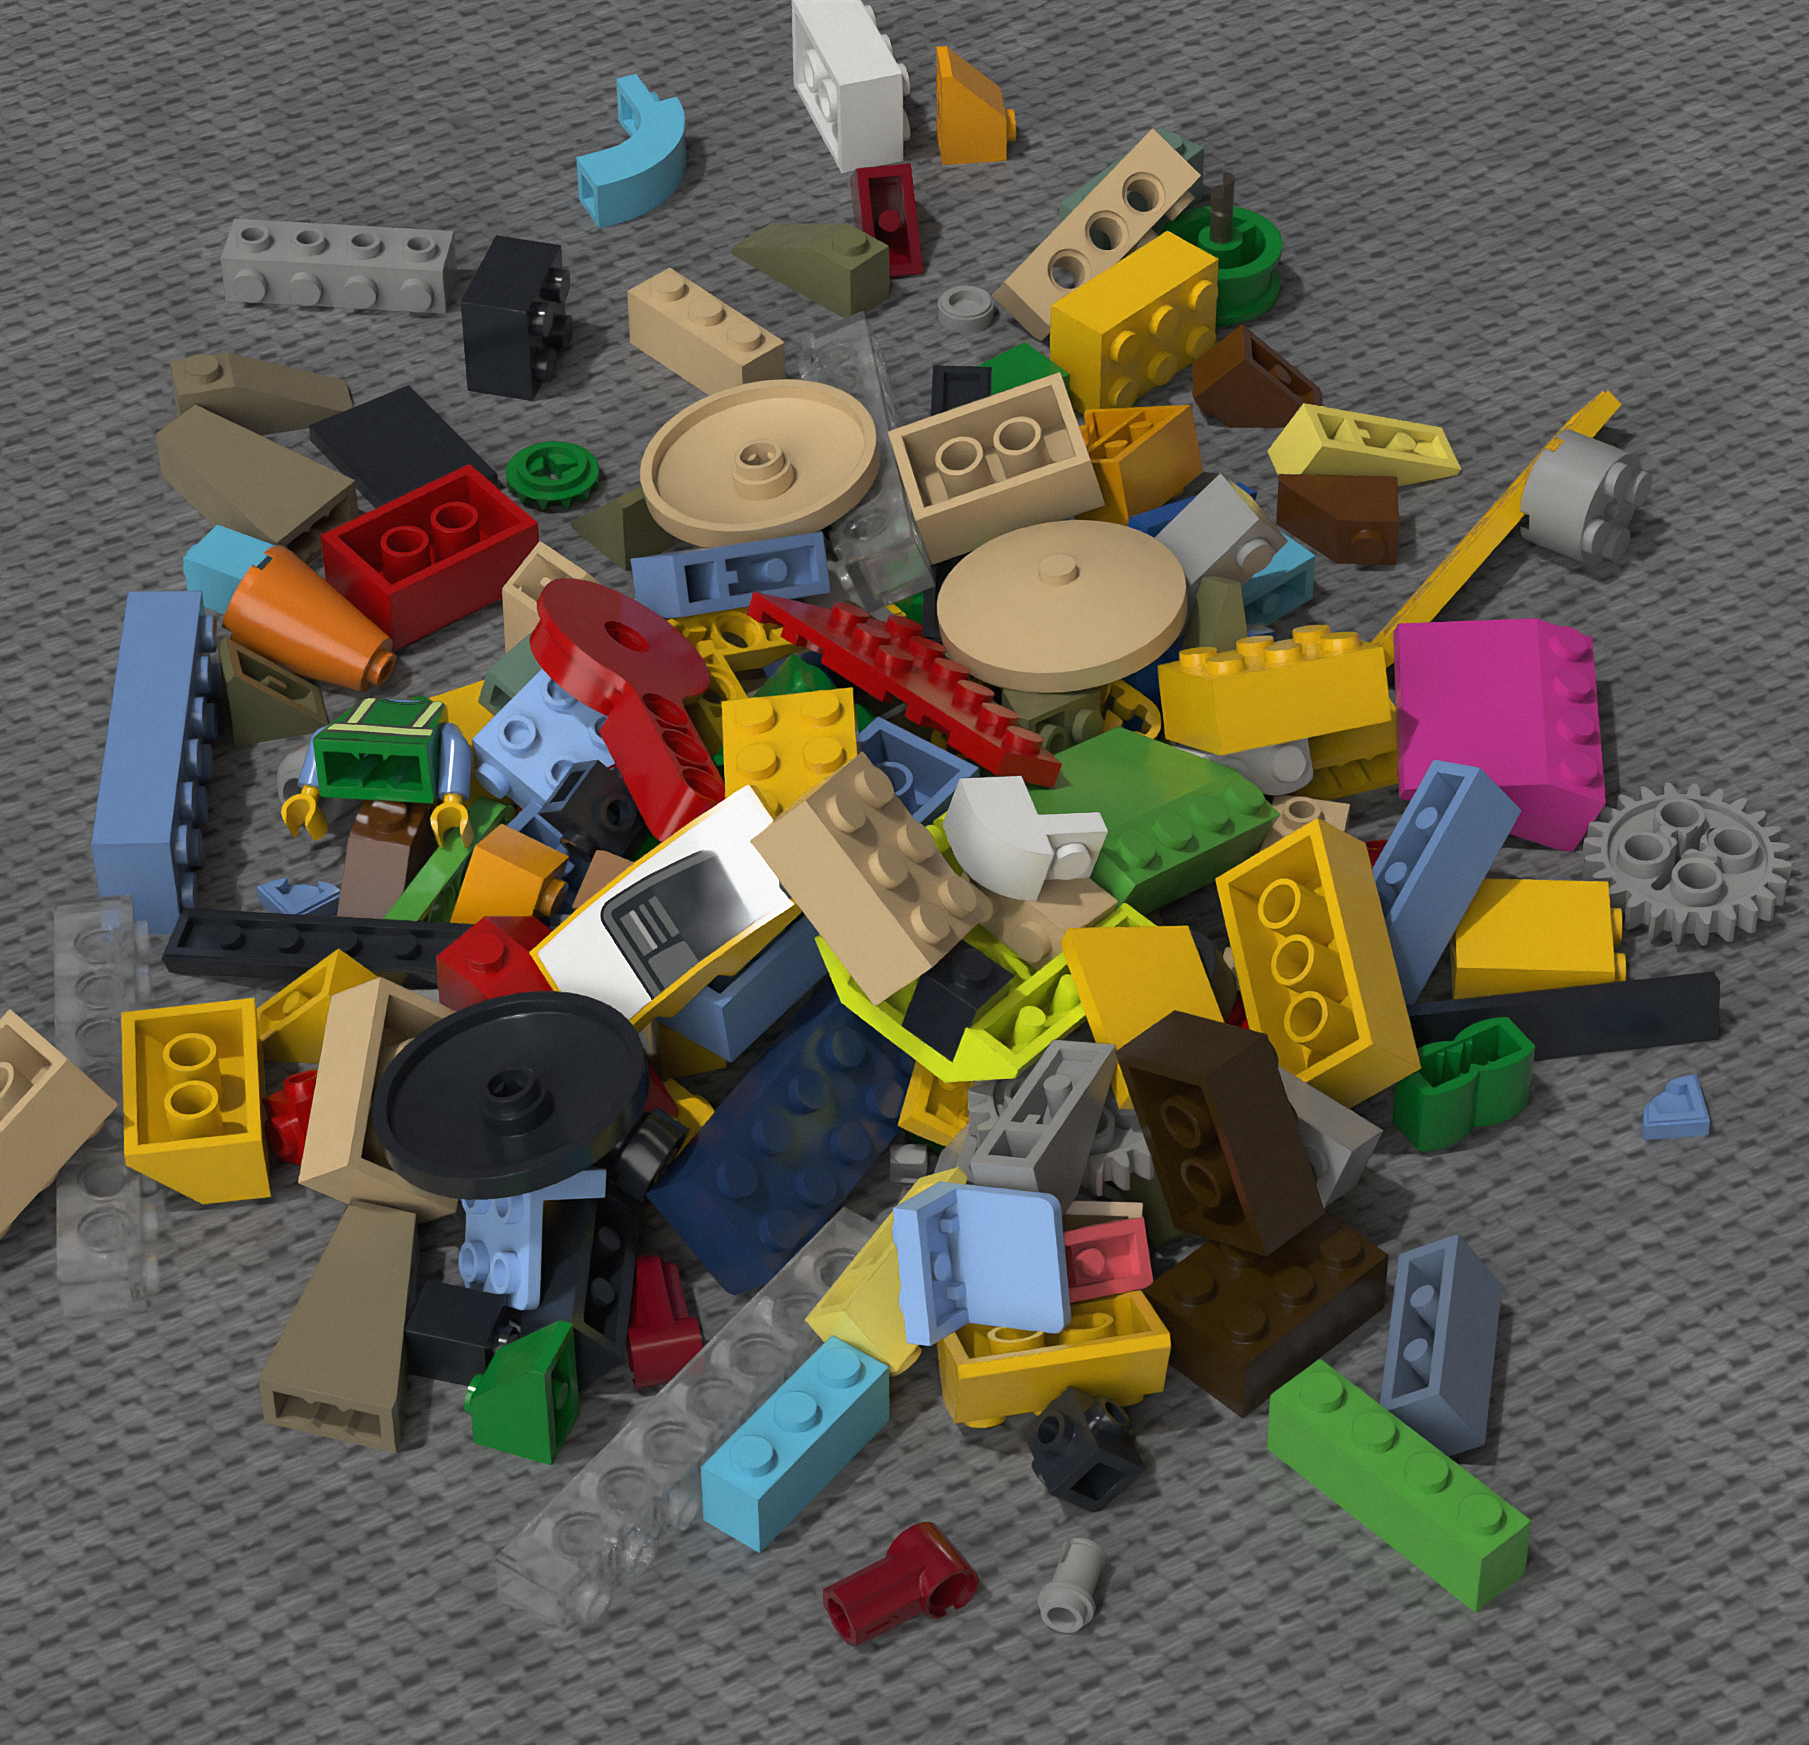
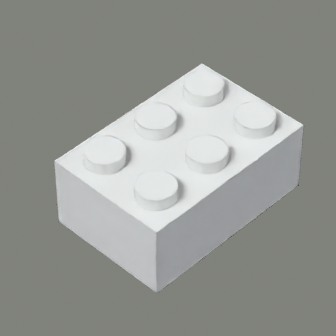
(850, 82)

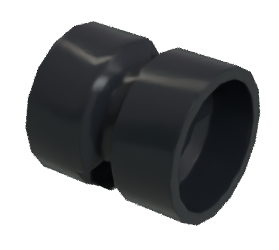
(645, 1152)

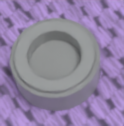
(965, 309)

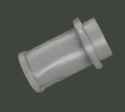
(1072, 1586)

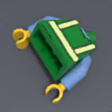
(386, 754)

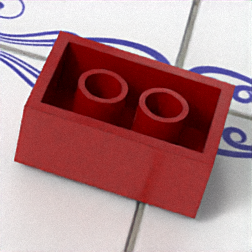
(429, 554)

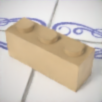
(701, 335)

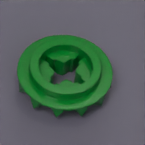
(571, 464)

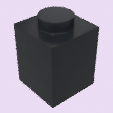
(955, 997)
(456, 1332)

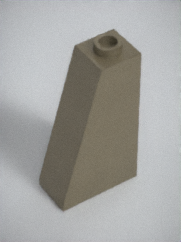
(254, 482)
(344, 1347)

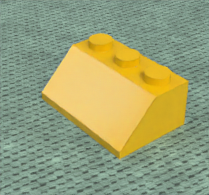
(197, 1099)
(1108, 1350)

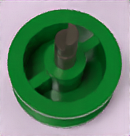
(1246, 251)

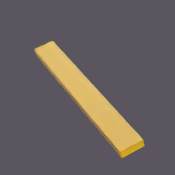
(1486, 533)

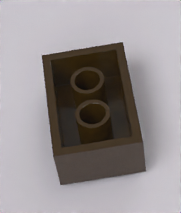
(1221, 1132)
(1258, 1321)

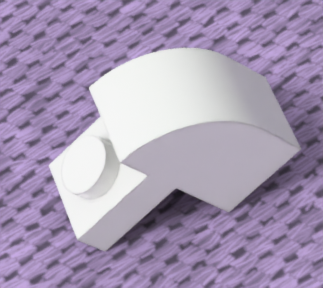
(1010, 845)

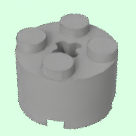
(1584, 498)

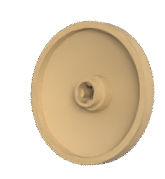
(760, 463)
(1062, 606)

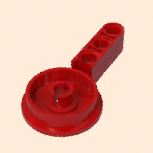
(640, 677)

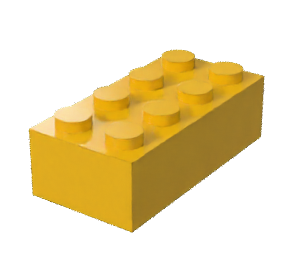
(1319, 963)

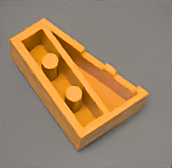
(1139, 458)

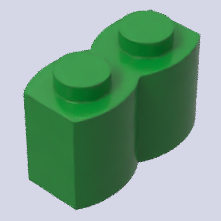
(1465, 1084)

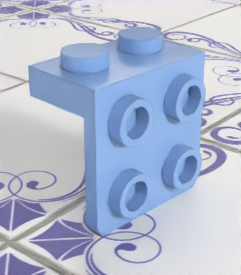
(537, 742)
(506, 1238)
(980, 1261)

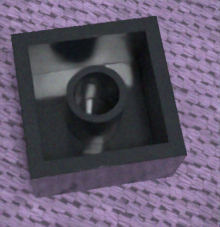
(515, 318)

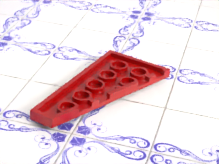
(904, 663)

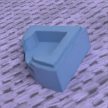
(299, 898)
(1676, 1111)

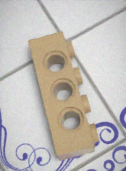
(1149, 169)

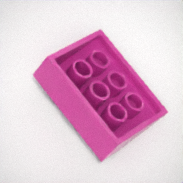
(1511, 703)

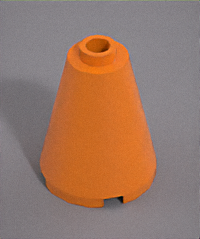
(307, 625)

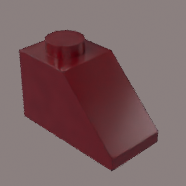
(887, 211)

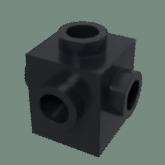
(595, 812)
(1083, 1449)

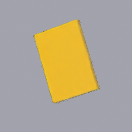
(1133, 981)

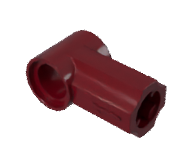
(659, 1327)
(915, 1577)

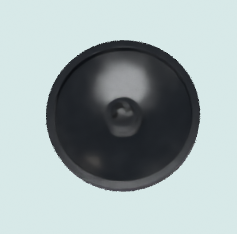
(511, 1095)

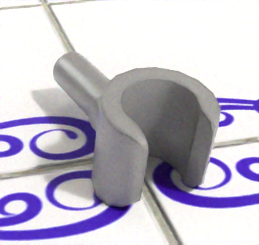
(907, 1160)

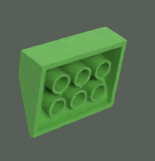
(1166, 814)

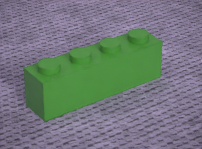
(1398, 1485)

